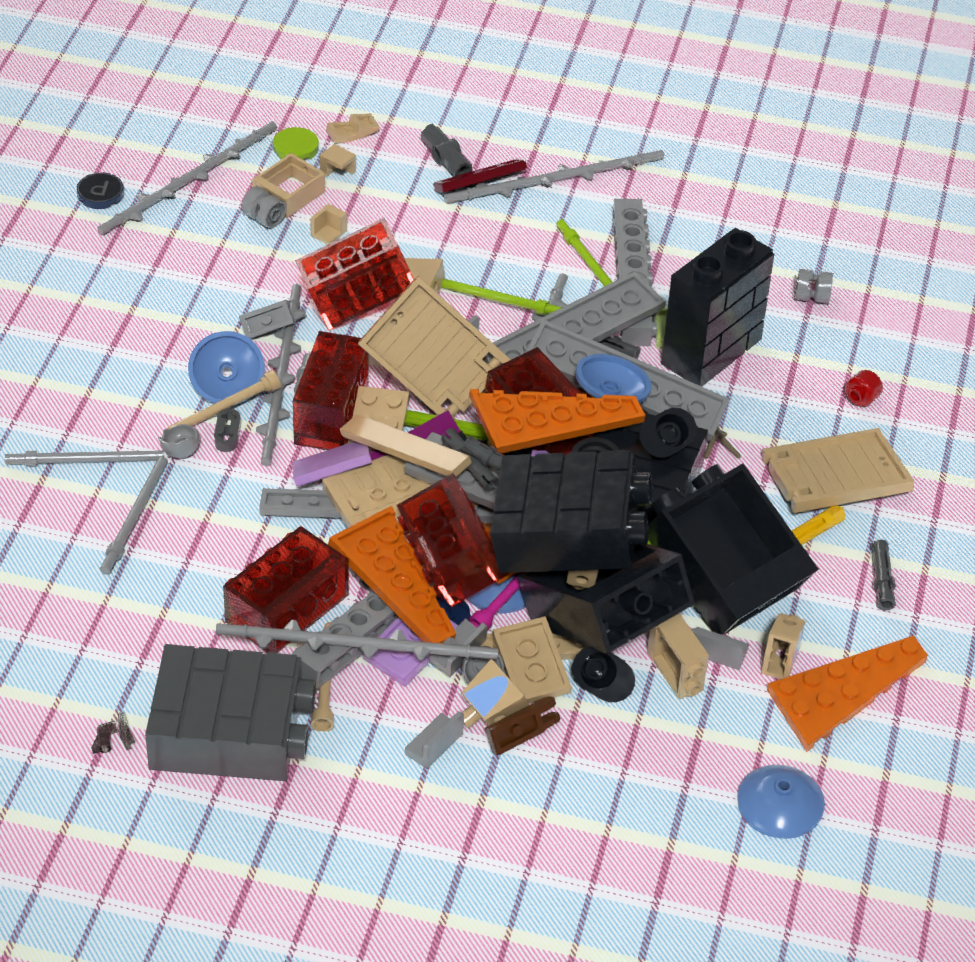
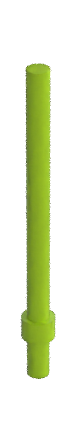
(573, 238)
(540, 307)

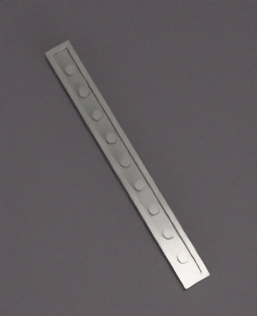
(317, 504)

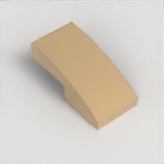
(358, 127)

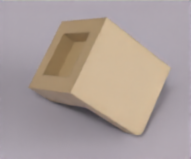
(335, 158)
(328, 224)

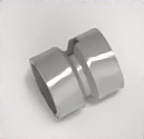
(263, 207)
(822, 286)

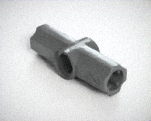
(445, 150)

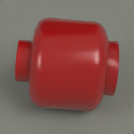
(864, 388)

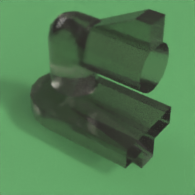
(102, 741)

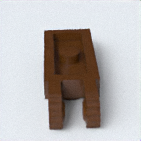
(521, 725)

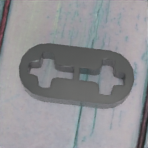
(231, 430)

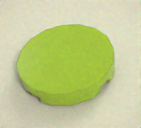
(297, 141)

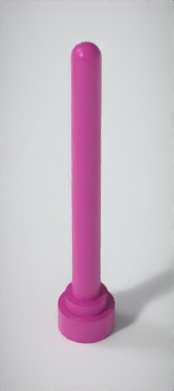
(486, 615)

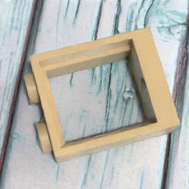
(299, 169)
(678, 656)

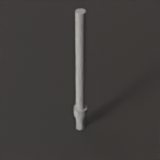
(32, 458)
(116, 549)

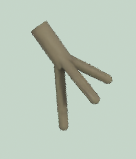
(720, 435)

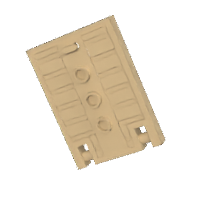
(431, 348)
(837, 470)
(372, 489)

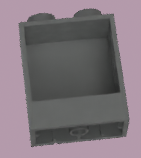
(228, 713)

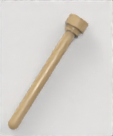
(267, 383)
(322, 717)

